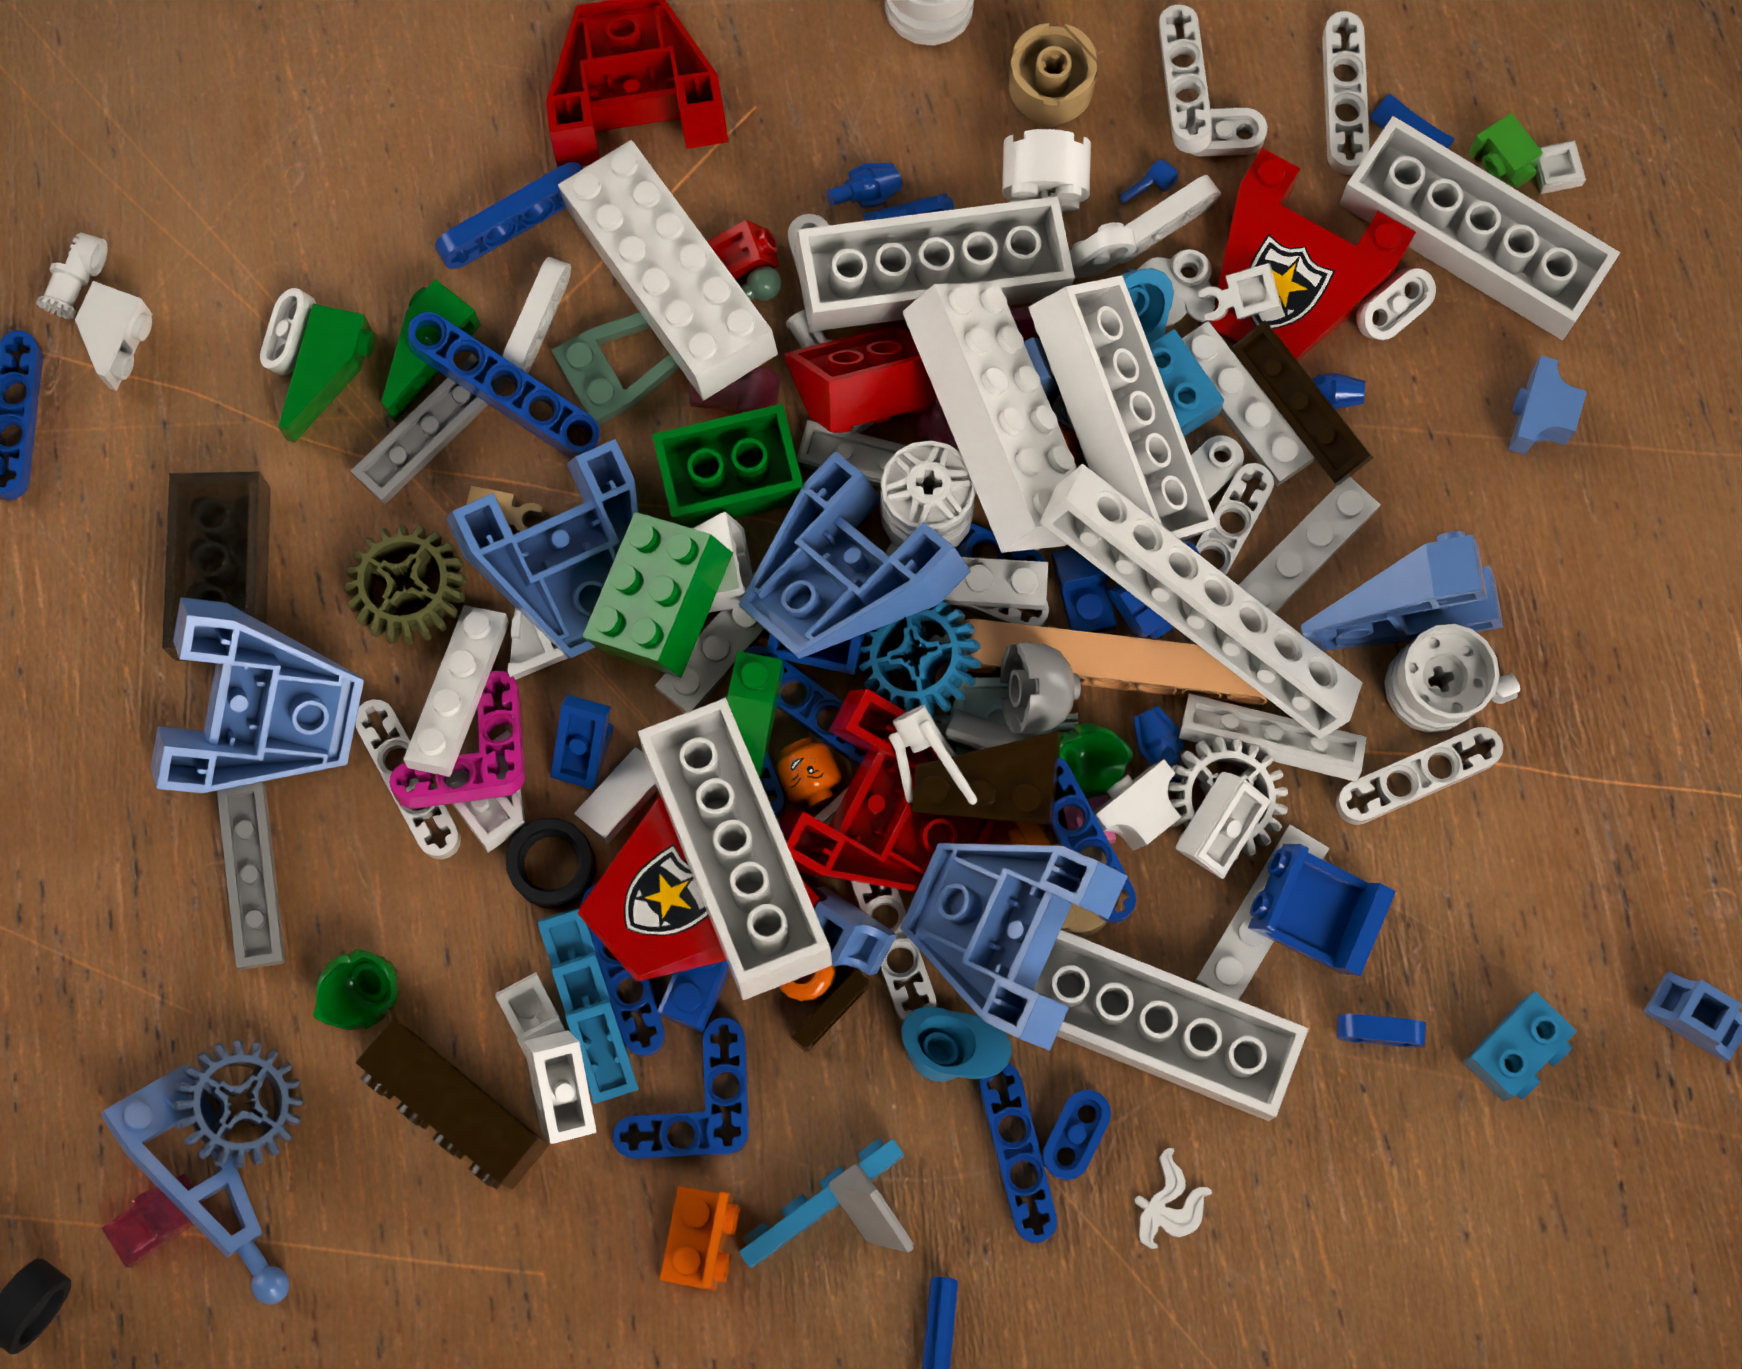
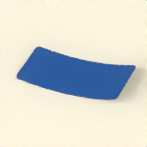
(1393, 107)

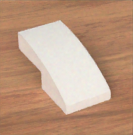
(529, 1009)

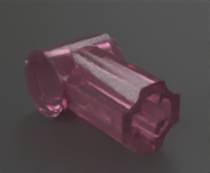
(748, 393)

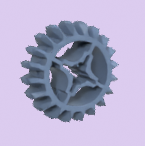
(219, 1093)

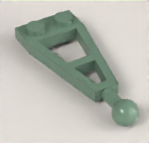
(594, 377)

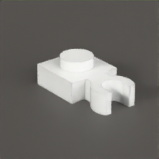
(1248, 292)

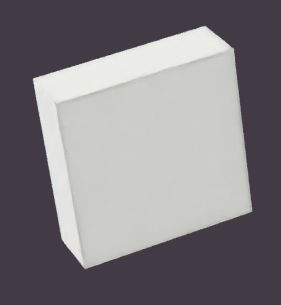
(1559, 168)

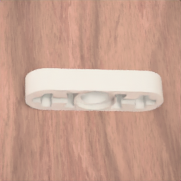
(1173, 213)
(537, 313)

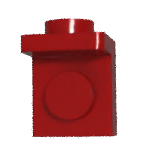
(745, 248)

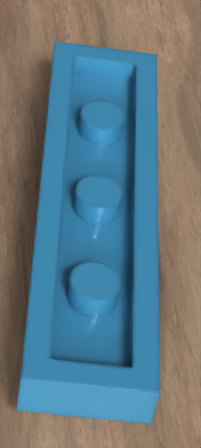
(803, 1213)

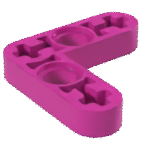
(481, 765)

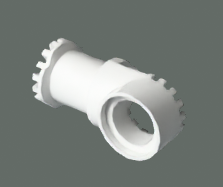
(84, 260)

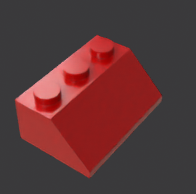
(861, 378)

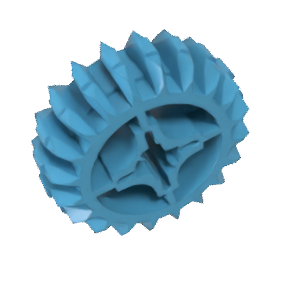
(938, 654)

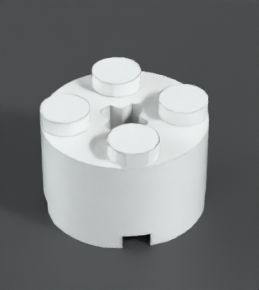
(1047, 166)

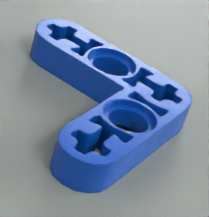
(702, 1122)

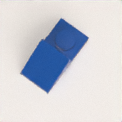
(1083, 592)
(581, 741)

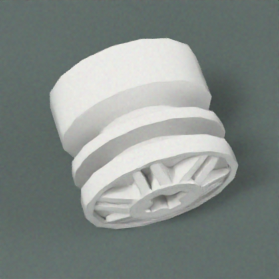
(929, 20)
(903, 497)
(1460, 662)

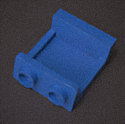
(1320, 910)

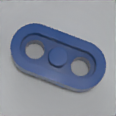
(1076, 1135)

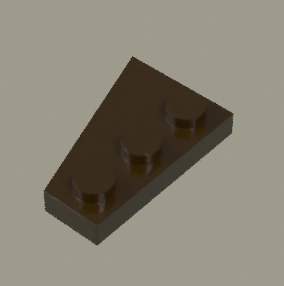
(1008, 779)

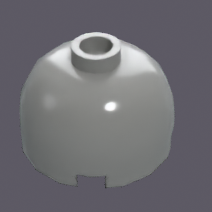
(1039, 687)

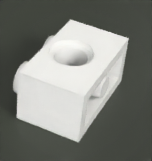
(559, 1086)

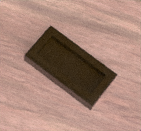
(831, 1011)

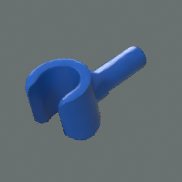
(1160, 173)

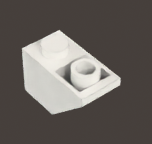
(111, 330)

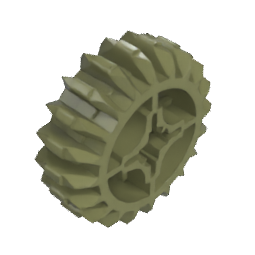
(396, 601)

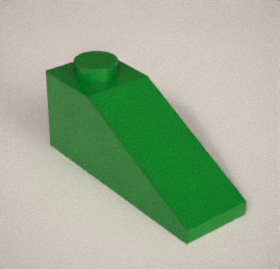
(325, 365)
(408, 373)
(754, 701)

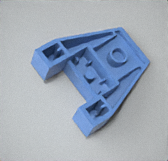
(563, 562)
(831, 581)
(1425, 589)
(269, 708)
(993, 918)

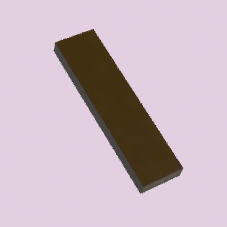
(1301, 403)

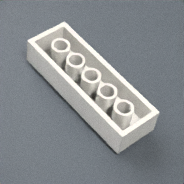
(1480, 228)
(883, 265)
(668, 270)
(1121, 402)
(993, 407)
(735, 849)
(1171, 1026)

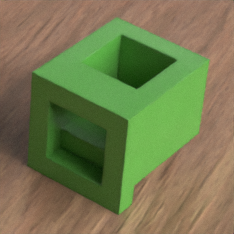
(1507, 151)

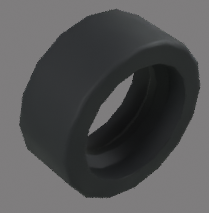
(516, 860)
(30, 1304)

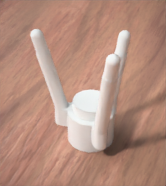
(919, 732)

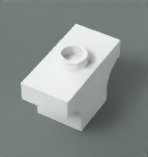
(1139, 807)

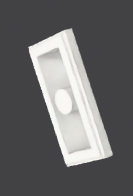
(619, 797)
(1223, 824)

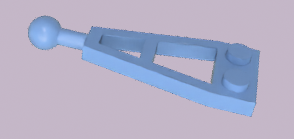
(150, 1114)

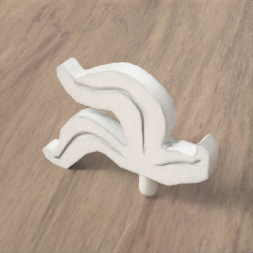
(1173, 1221)

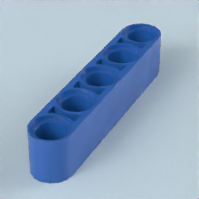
(493, 365)

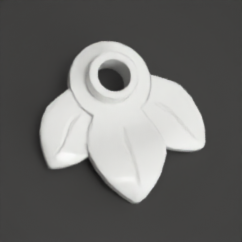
(1186, 289)

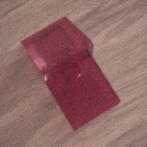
(147, 1225)

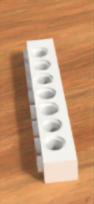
(1201, 602)

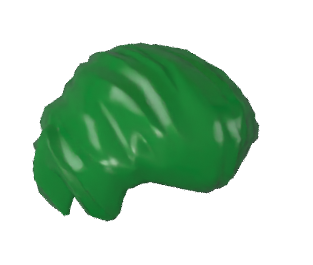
(1094, 757)
(355, 990)

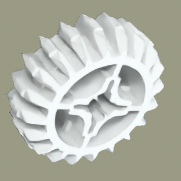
(1254, 772)

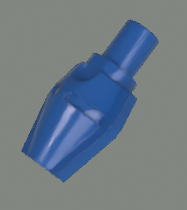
(867, 185)
(1341, 389)
(1158, 738)

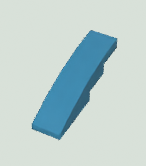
(587, 1005)

